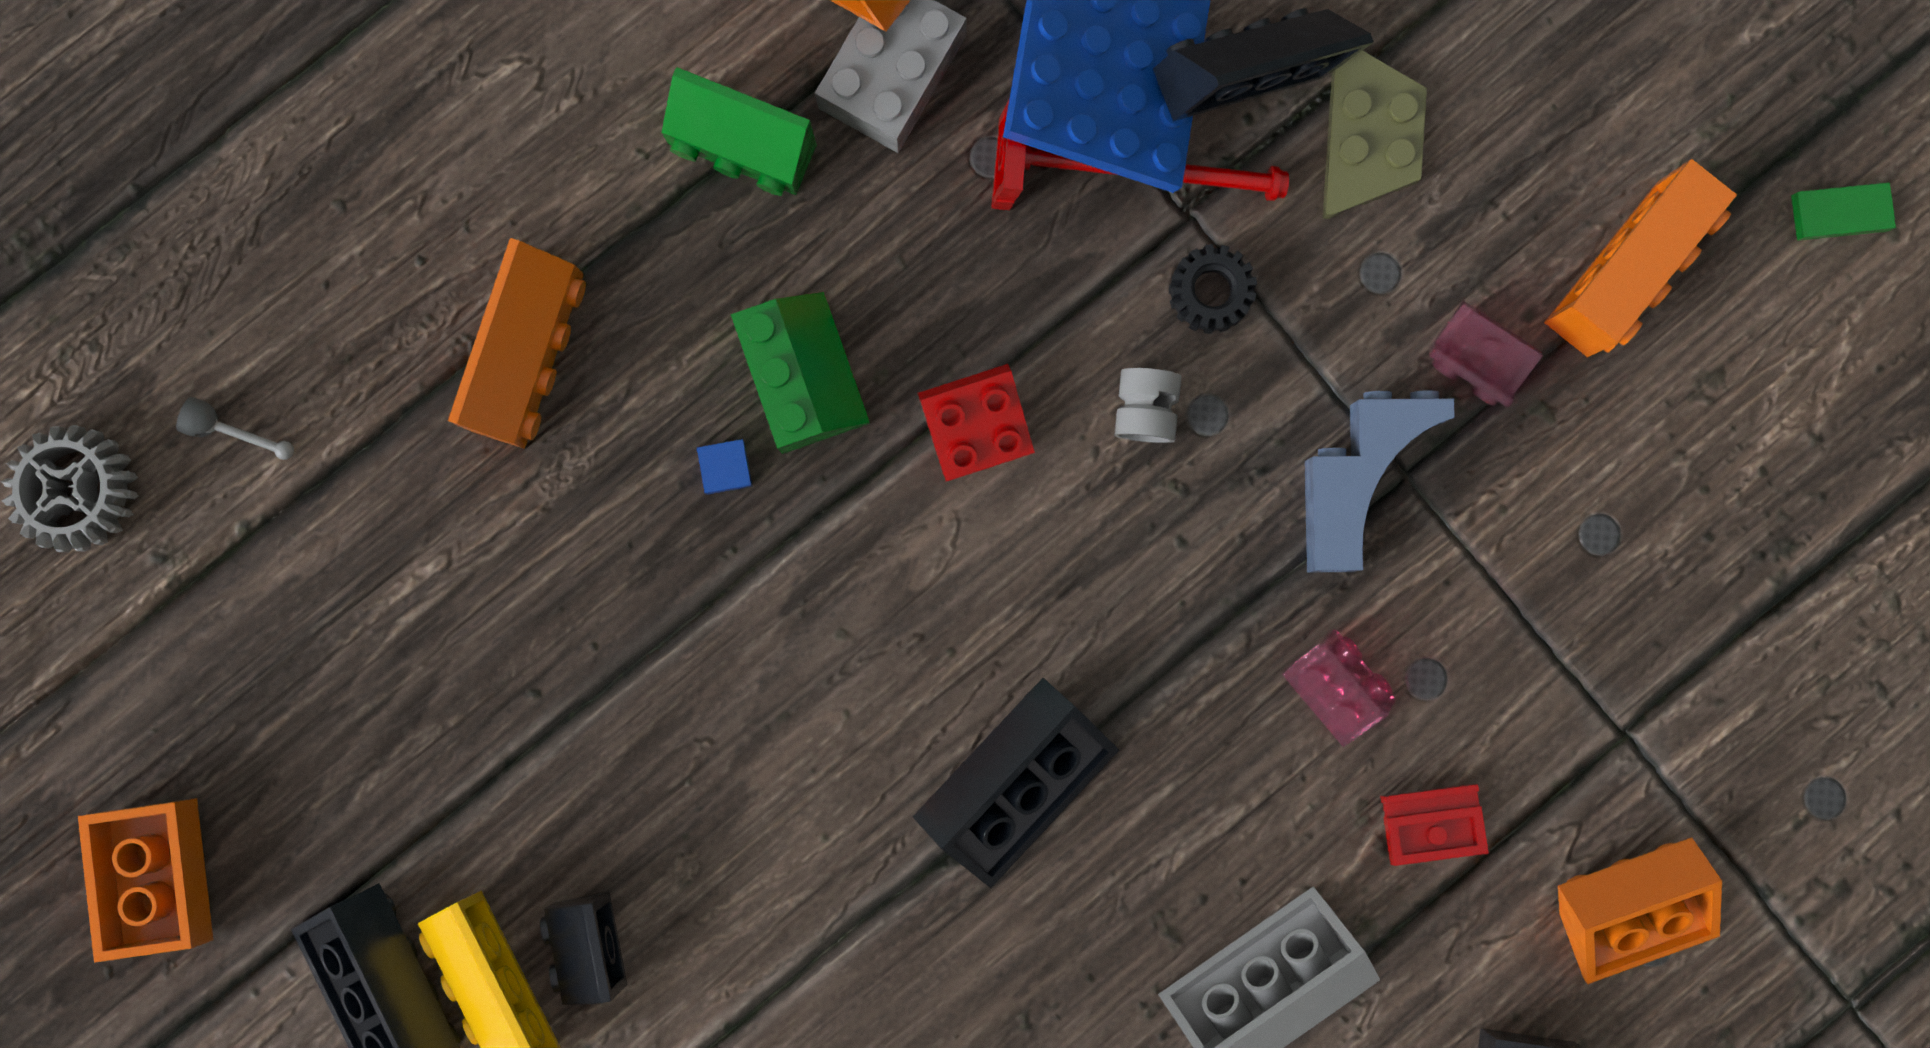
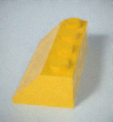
(484, 977)

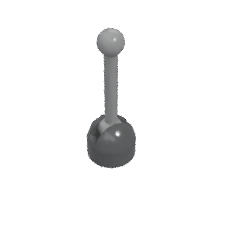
(200, 420)

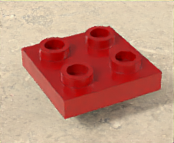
(976, 422)

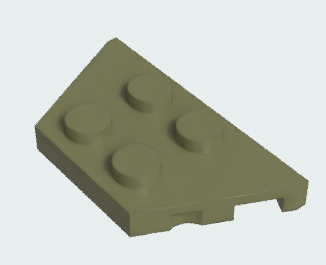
(1372, 133)

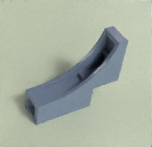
(1342, 485)

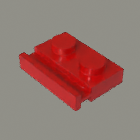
(1434, 824)

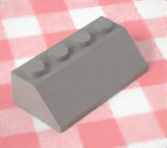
(1272, 980)

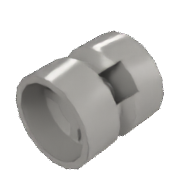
(1148, 405)

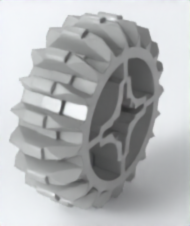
(40, 512)

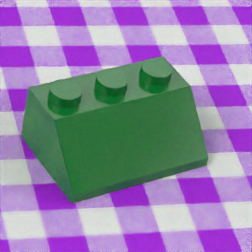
(737, 133)
(800, 370)

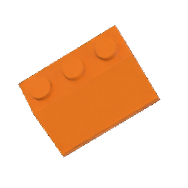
(1641, 909)

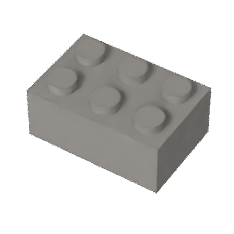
(889, 76)

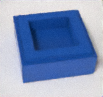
(724, 467)

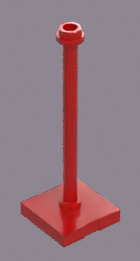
(1016, 157)

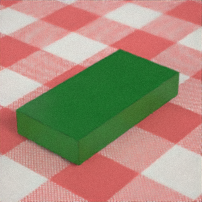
(1843, 211)

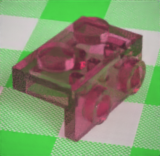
(1483, 355)
(1341, 687)

